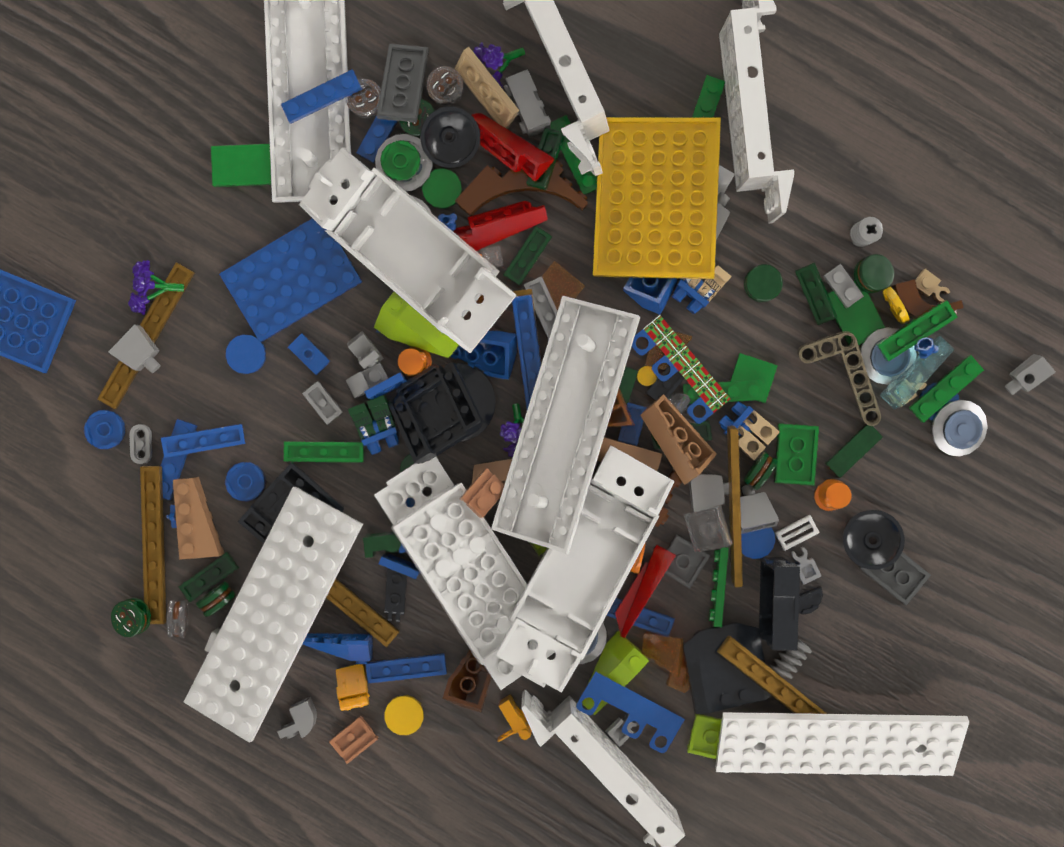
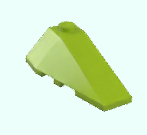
(406, 325)
(618, 662)

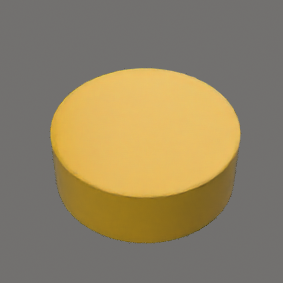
(646, 376)

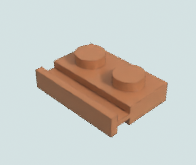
(483, 493)
(353, 739)

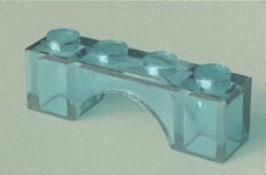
(908, 383)

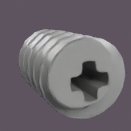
(866, 232)
(790, 659)

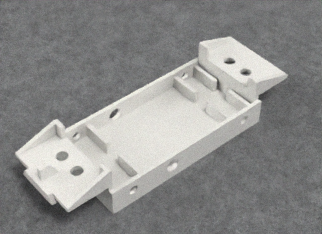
(574, 79)
(749, 109)
(408, 248)
(457, 560)
(576, 589)
(608, 765)

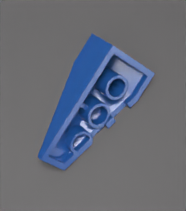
(650, 292)
(492, 354)
(346, 646)

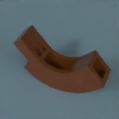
(913, 302)

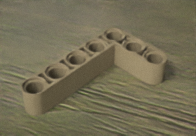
(851, 370)

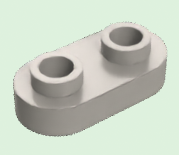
(138, 444)

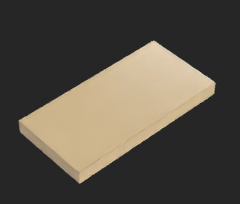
(486, 88)

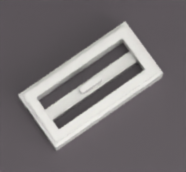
(782, 539)

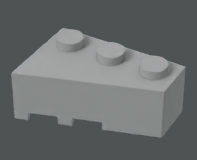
(530, 106)

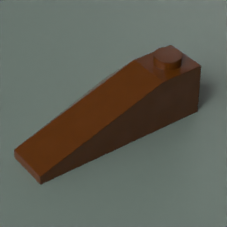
(468, 684)

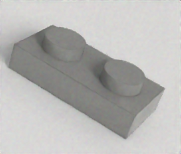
(843, 286)
(322, 402)

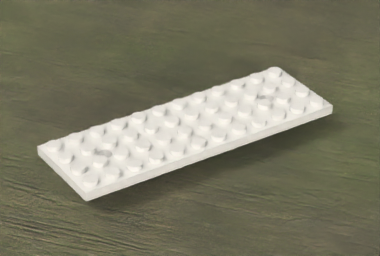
(303, 51)
(565, 424)
(273, 613)
(840, 743)

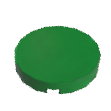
(400, 160)
(442, 188)

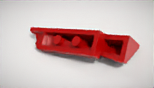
(511, 148)
(500, 224)
(642, 588)

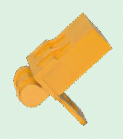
(352, 687)
(515, 719)

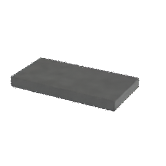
(403, 83)

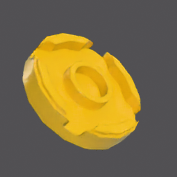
(896, 305)
(404, 715)

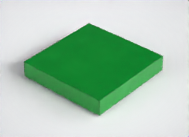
(751, 369)

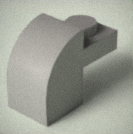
(364, 350)
(366, 379)
(304, 719)

